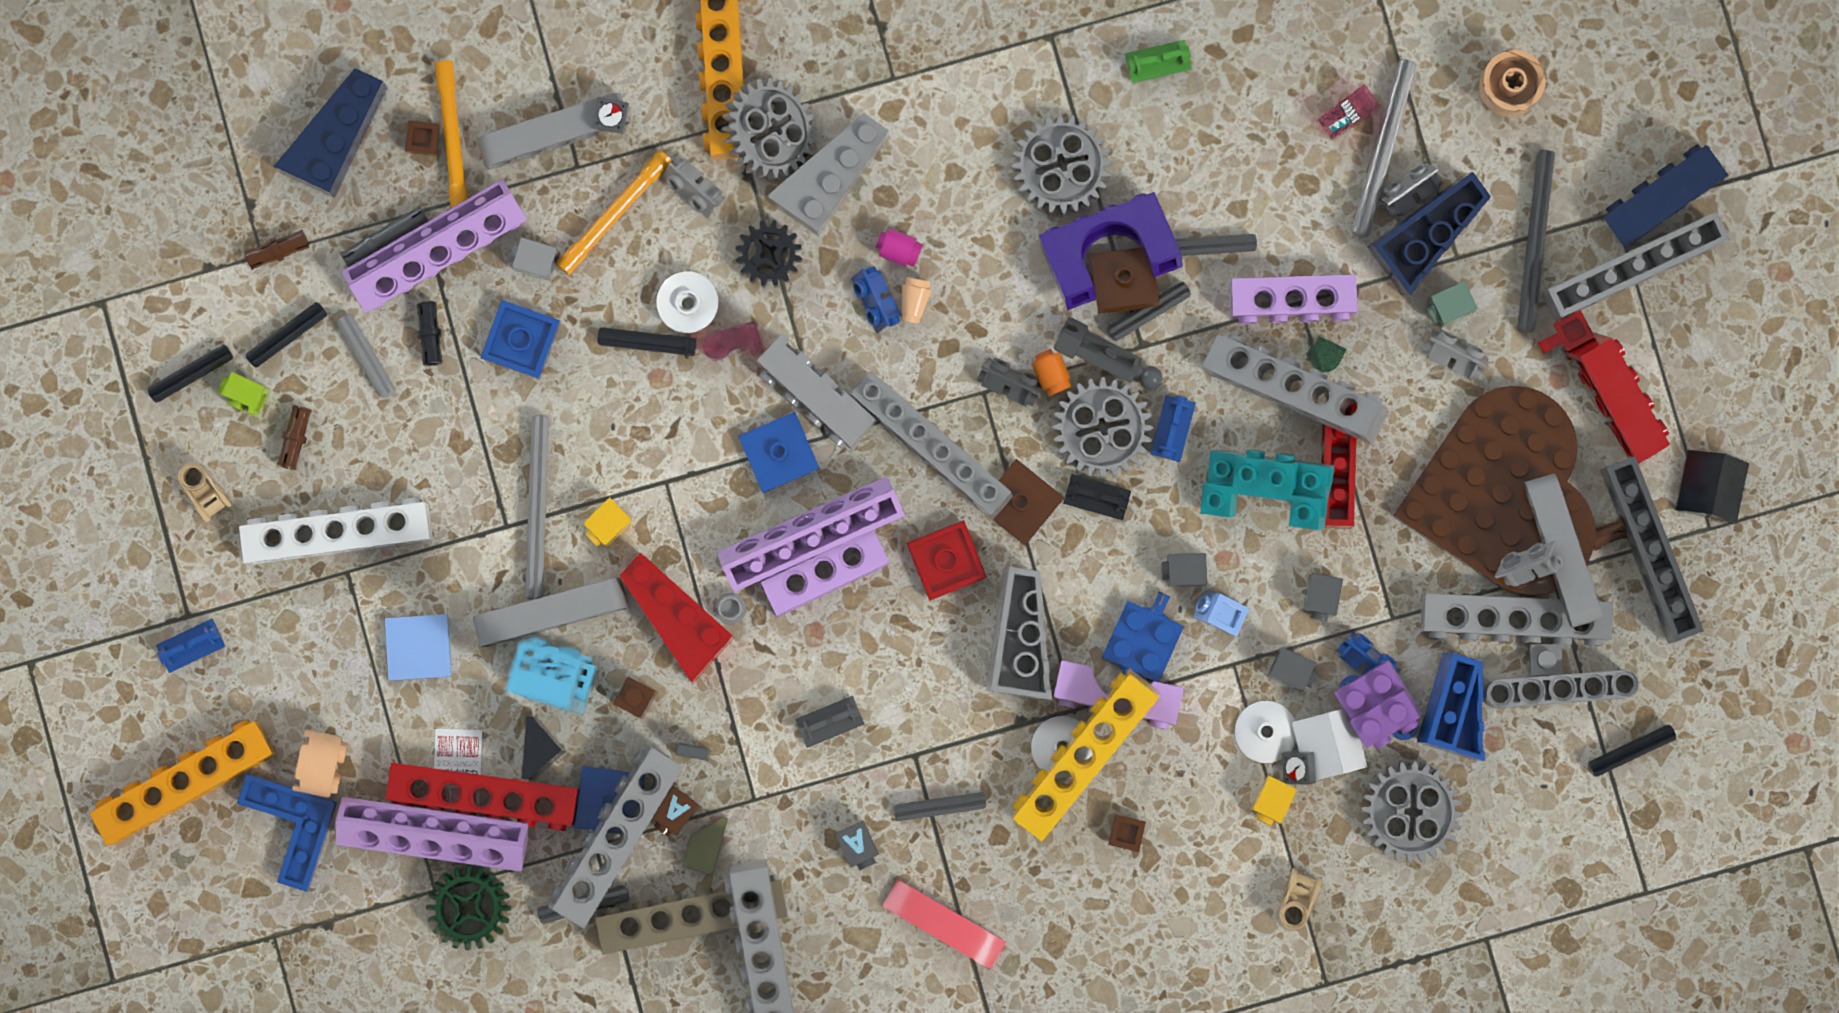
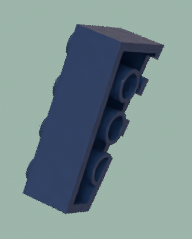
(1666, 195)

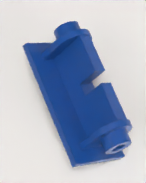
(880, 312)
(1173, 428)
(190, 645)
(1361, 650)

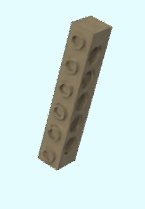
(614, 939)

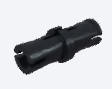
(429, 333)

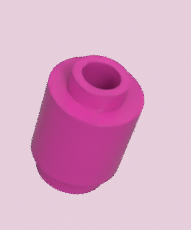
(898, 247)

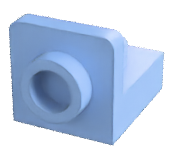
(1220, 612)

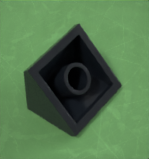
(1712, 485)
(540, 749)

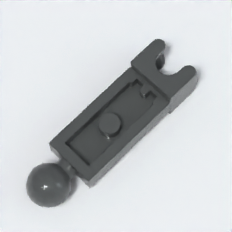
(1094, 350)

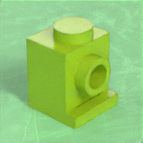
(243, 394)

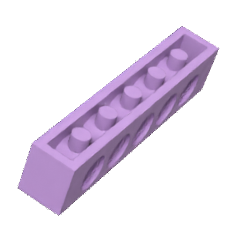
(441, 232)
(810, 534)
(431, 834)

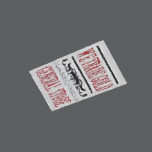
(459, 752)

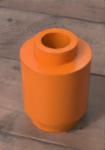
(1051, 372)

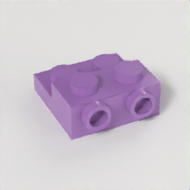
(1379, 705)

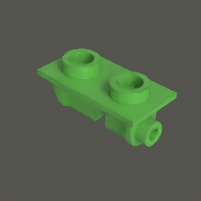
(1158, 61)

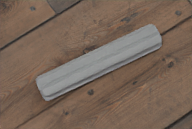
(366, 356)

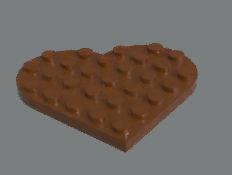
(1474, 487)

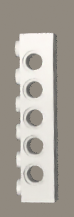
(257, 551)

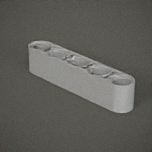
(541, 134)
(1556, 525)
(550, 612)
(1575, 685)

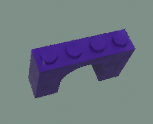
(1136, 219)

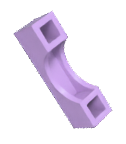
(1078, 686)

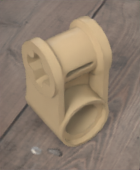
(204, 492)
(1299, 898)

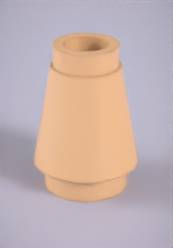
(914, 299)

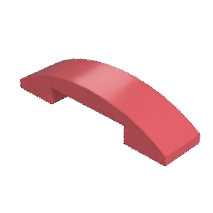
(944, 924)

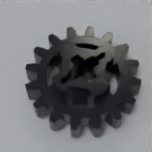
(756, 261)

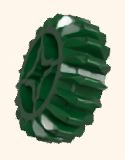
(447, 891)

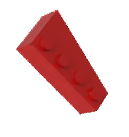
(1620, 396)
(681, 622)

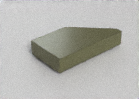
(705, 847)

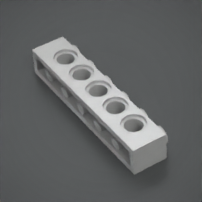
(1636, 266)
(1361, 425)
(931, 445)
(1436, 606)
(664, 773)
(755, 877)

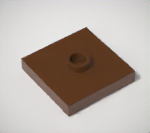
(1123, 281)
(1031, 502)

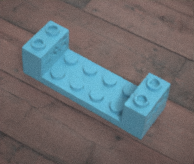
(549, 687)

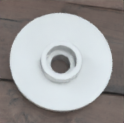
(684, 286)
(1249, 735)
(1047, 737)

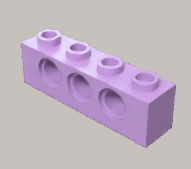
(1340, 287)
(785, 601)

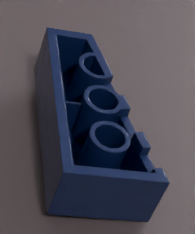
(333, 136)
(1421, 238)

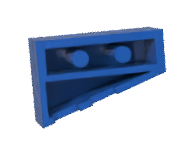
(1455, 708)

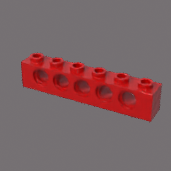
(403, 777)

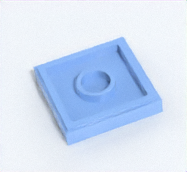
(418, 647)

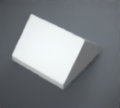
(1333, 741)

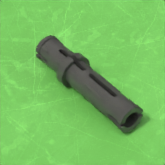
(384, 236)

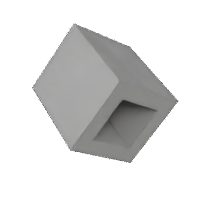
(534, 259)

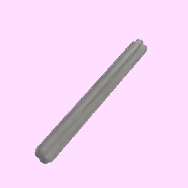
(1383, 148)
(537, 507)

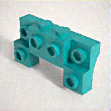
(1268, 477)

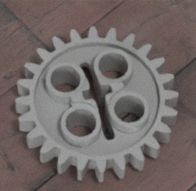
(1052, 138)
(783, 154)
(1094, 400)
(1382, 810)

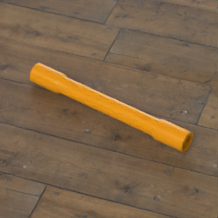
(446, 87)
(579, 250)

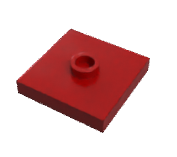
(946, 560)

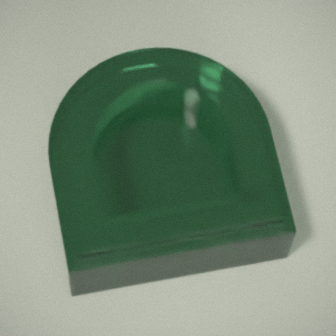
(1326, 355)

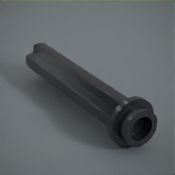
(647, 341)

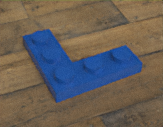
(312, 821)

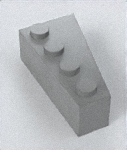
(828, 177)
(815, 392)
(1019, 640)

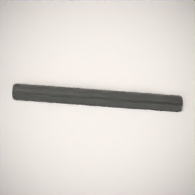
(1536, 241)

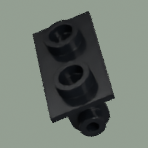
(1097, 497)

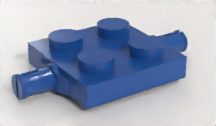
(1143, 639)

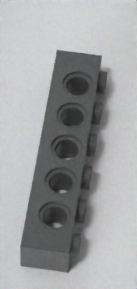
(1651, 550)

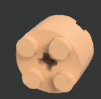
(1529, 83)
(318, 764)

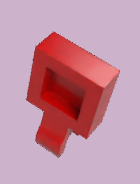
(1570, 332)

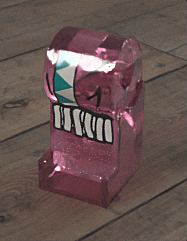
(1349, 112)
(723, 343)

